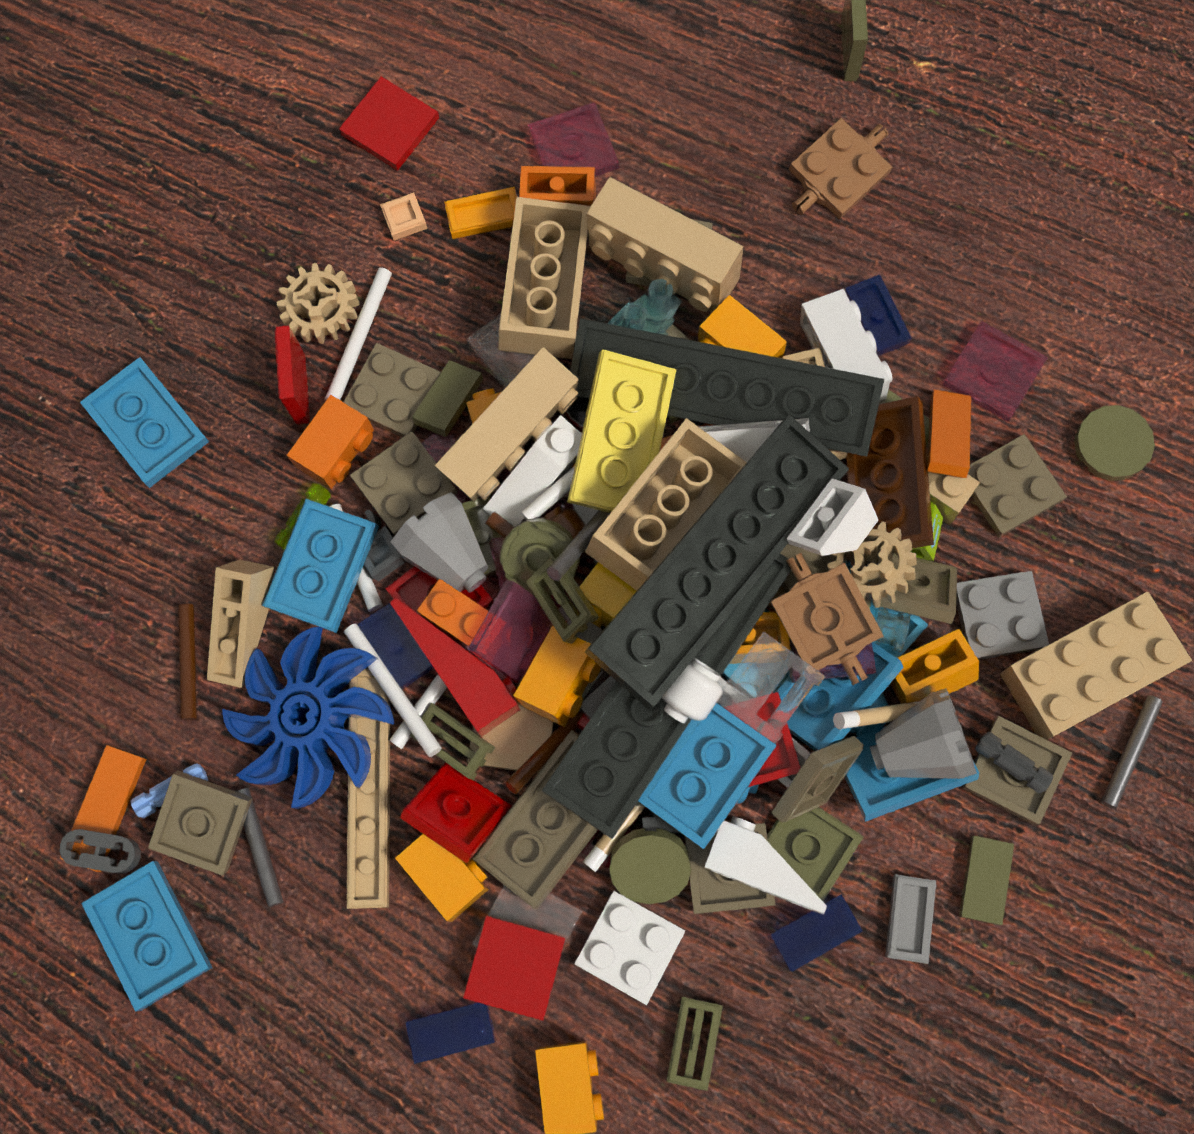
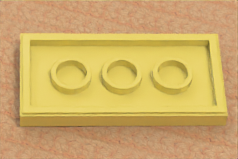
(620, 428)

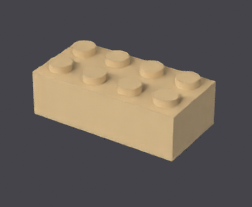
(663, 245)
(544, 277)
(508, 425)
(663, 504)
(1095, 666)

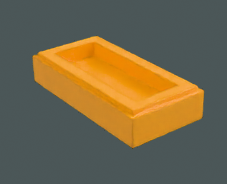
(481, 212)

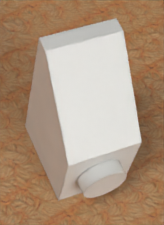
(835, 520)

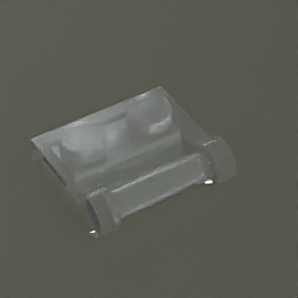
(758, 678)

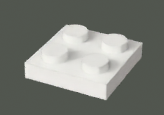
(630, 947)

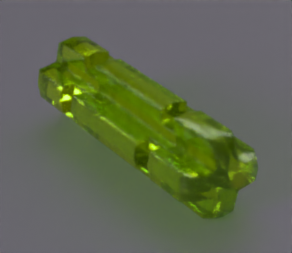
(315, 493)

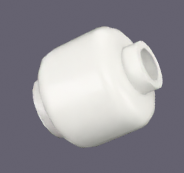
(693, 693)

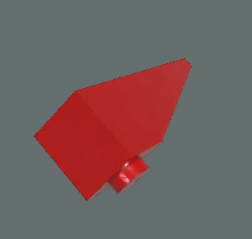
(471, 682)

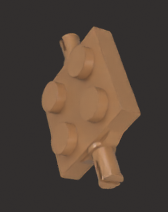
(840, 168)
(827, 618)

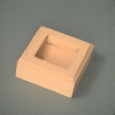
(403, 216)

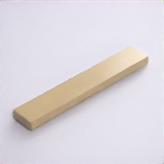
(369, 812)

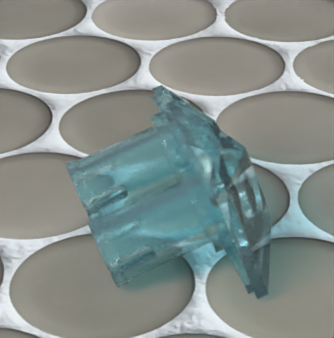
(650, 312)

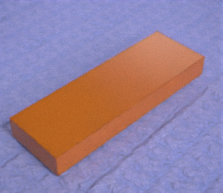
(949, 434)
(108, 795)

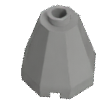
(443, 544)
(925, 742)

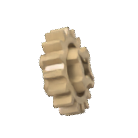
(308, 292)
(881, 579)

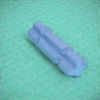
(146, 803)

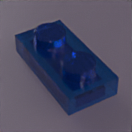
(879, 314)
(395, 646)
(815, 933)
(450, 1032)

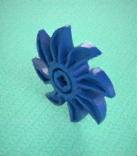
(324, 723)

